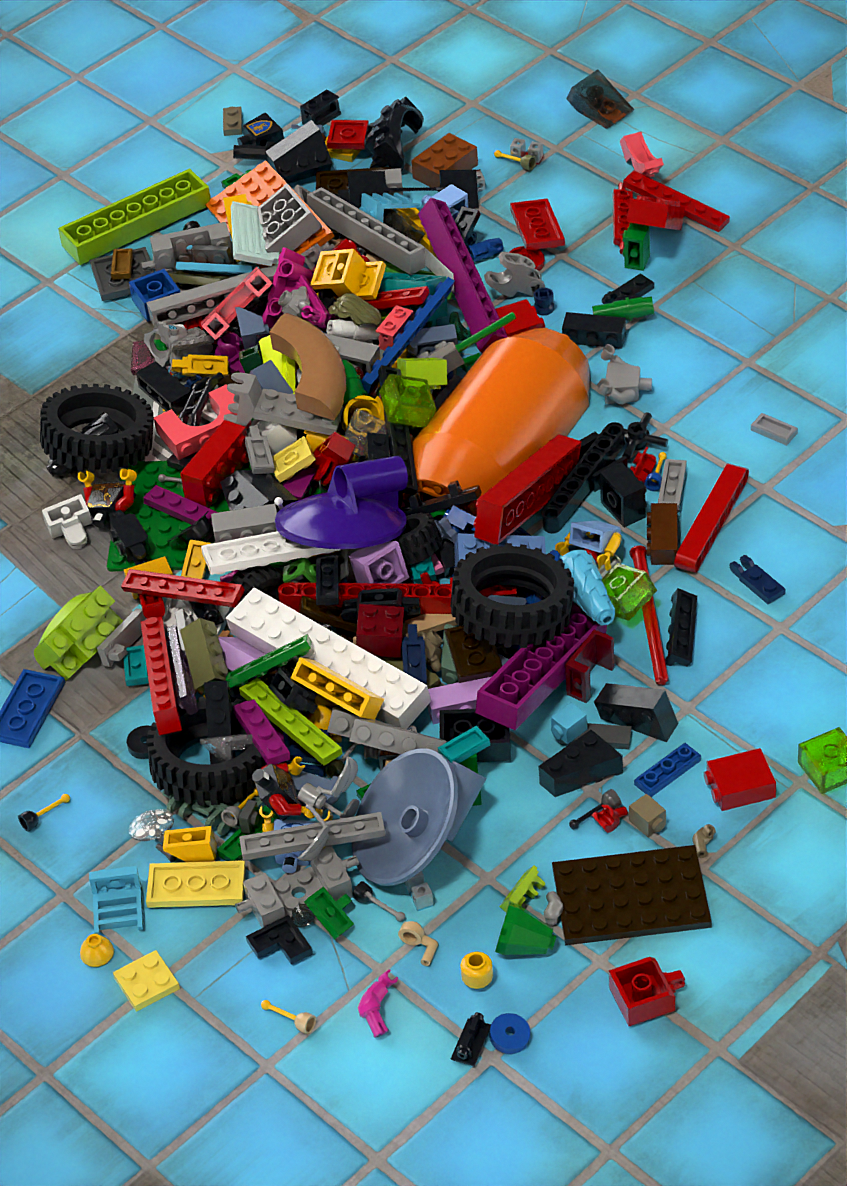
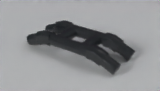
(199, 391)

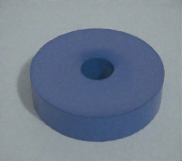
(511, 1023)

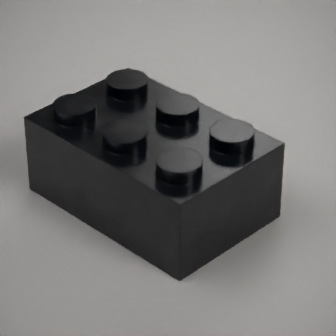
(461, 720)

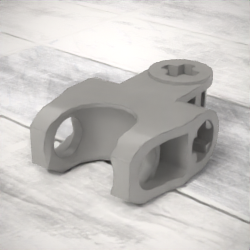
(517, 277)

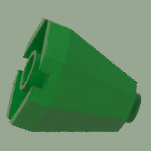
(524, 933)

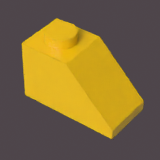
(191, 844)

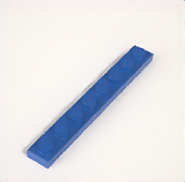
(411, 329)

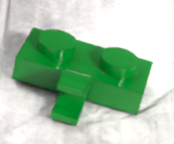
(330, 912)

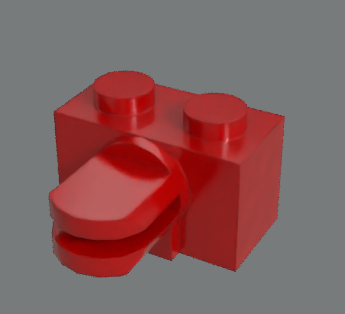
(329, 454)

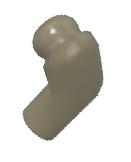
(702, 838)

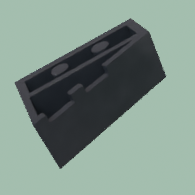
(639, 707)
(579, 763)

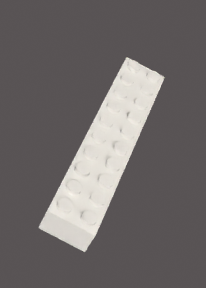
(271, 624)

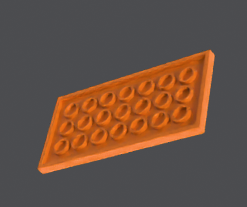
(258, 187)

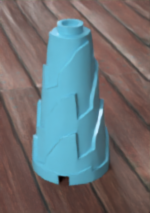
(588, 587)

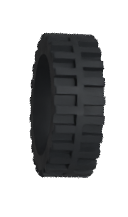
(507, 622)

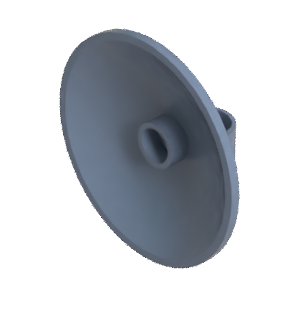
(421, 807)

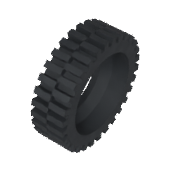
(96, 451)
(200, 781)

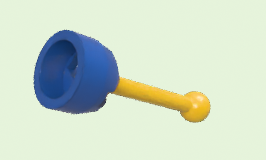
(654, 479)

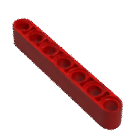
(711, 518)

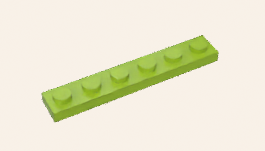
(292, 722)

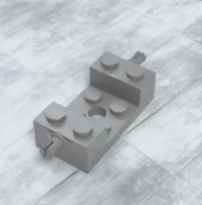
(171, 247)
(275, 899)

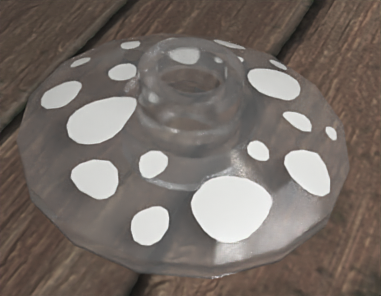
(151, 824)

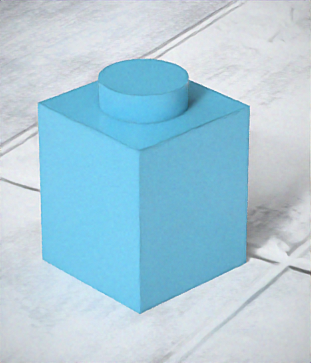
(569, 723)

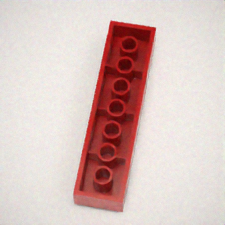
(525, 489)

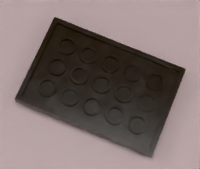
(631, 895)

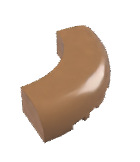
(322, 369)

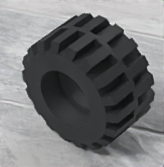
(419, 538)
(259, 577)

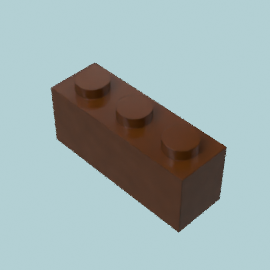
(662, 533)

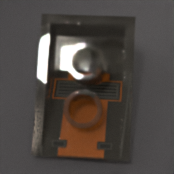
(599, 100)

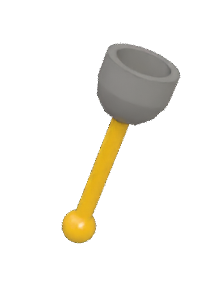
(231, 814)

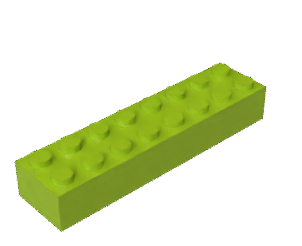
(134, 216)

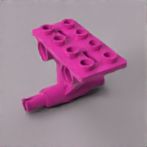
(289, 277)

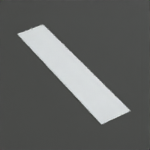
(436, 266)

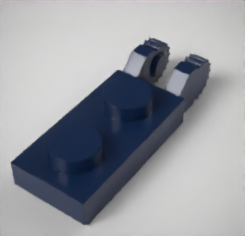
(757, 580)

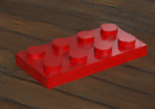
(537, 224)

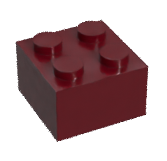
(380, 629)

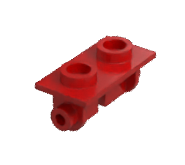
(643, 462)

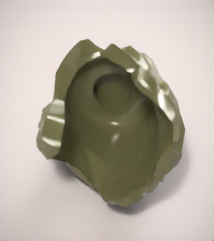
(357, 309)

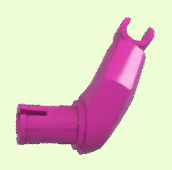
(371, 1003)

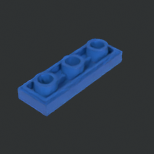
(667, 770)

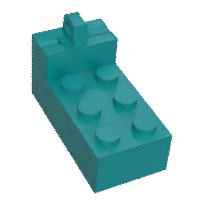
(398, 281)

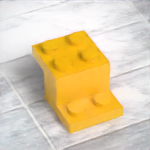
(348, 273)

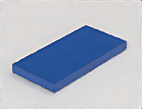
(28, 707)

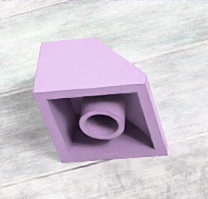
(379, 564)

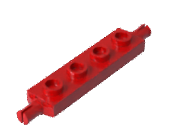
(621, 202)

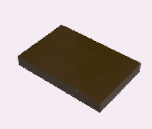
(470, 656)

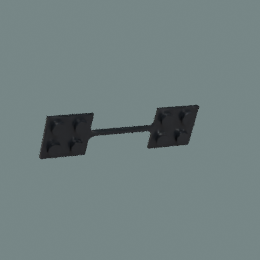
(375, 182)

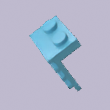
(375, 204)
(116, 888)

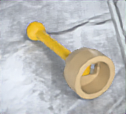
(303, 1022)

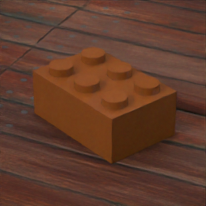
(445, 154)

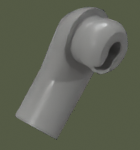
(553, 909)

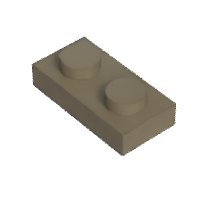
(232, 121)

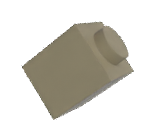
(647, 815)

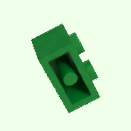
(636, 246)

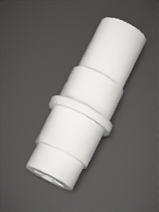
(348, 329)

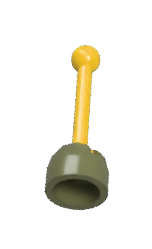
(527, 162)

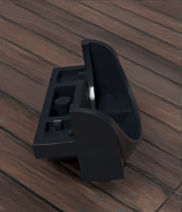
(385, 137)

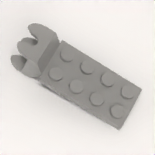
(273, 407)

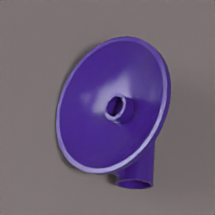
(354, 512)

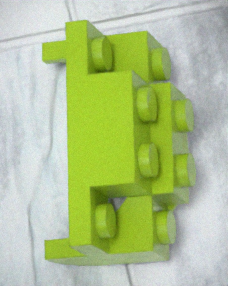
(77, 632)

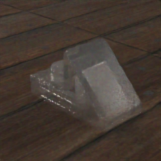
(222, 746)

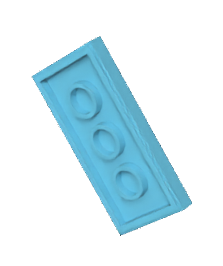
(219, 269)

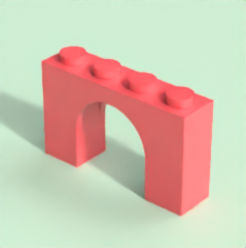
(220, 317)
(188, 439)

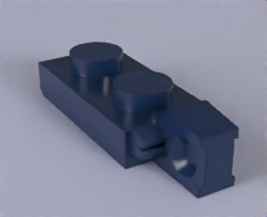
(414, 655)

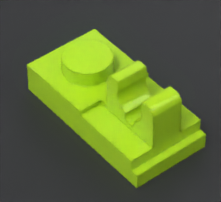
(522, 887)

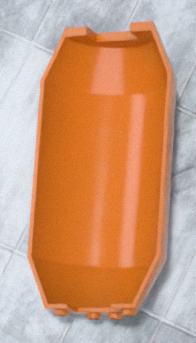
(502, 413)

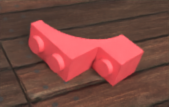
(636, 150)

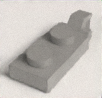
(258, 452)

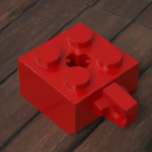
(644, 990)

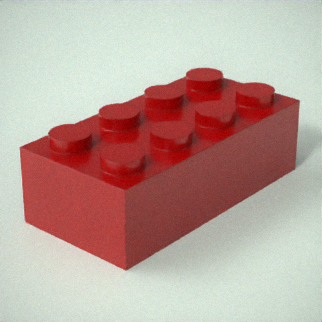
(656, 212)
(214, 462)

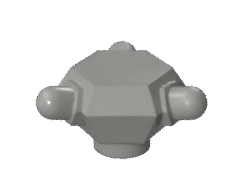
(294, 301)

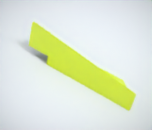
(282, 362)

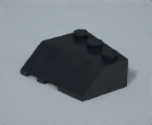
(300, 154)
(250, 490)

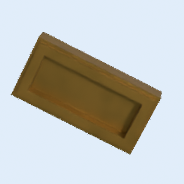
(122, 263)

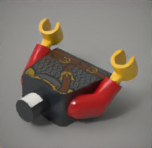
(108, 496)
(278, 790)

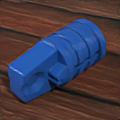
(485, 249)

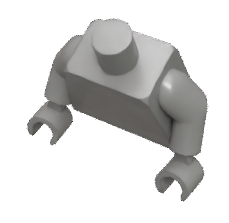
(621, 380)

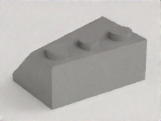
(286, 221)

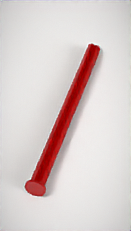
(638, 554)

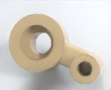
(413, 934)

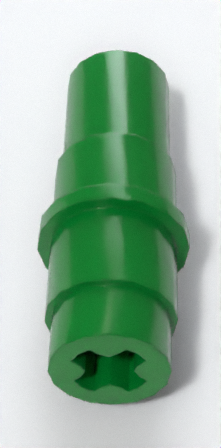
(626, 308)

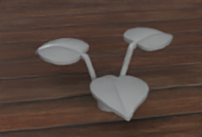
(315, 798)

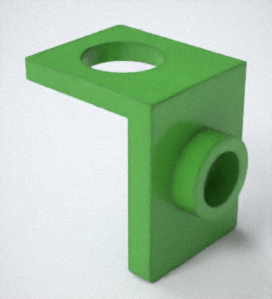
(304, 567)

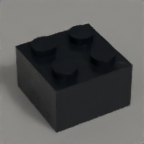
(623, 494)

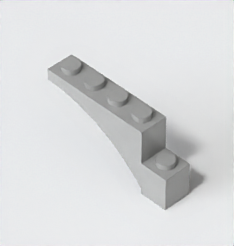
(379, 734)

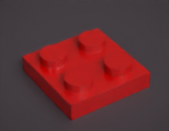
(348, 134)

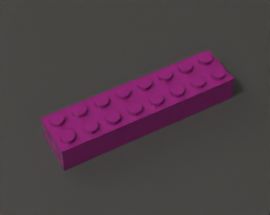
(533, 673)

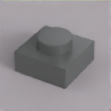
(249, 816)

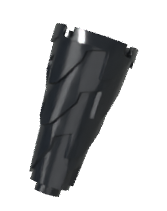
(100, 426)

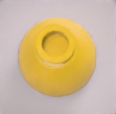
(96, 950)

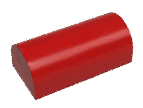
(152, 605)

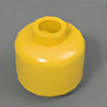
(476, 970)

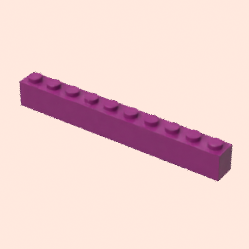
(468, 285)

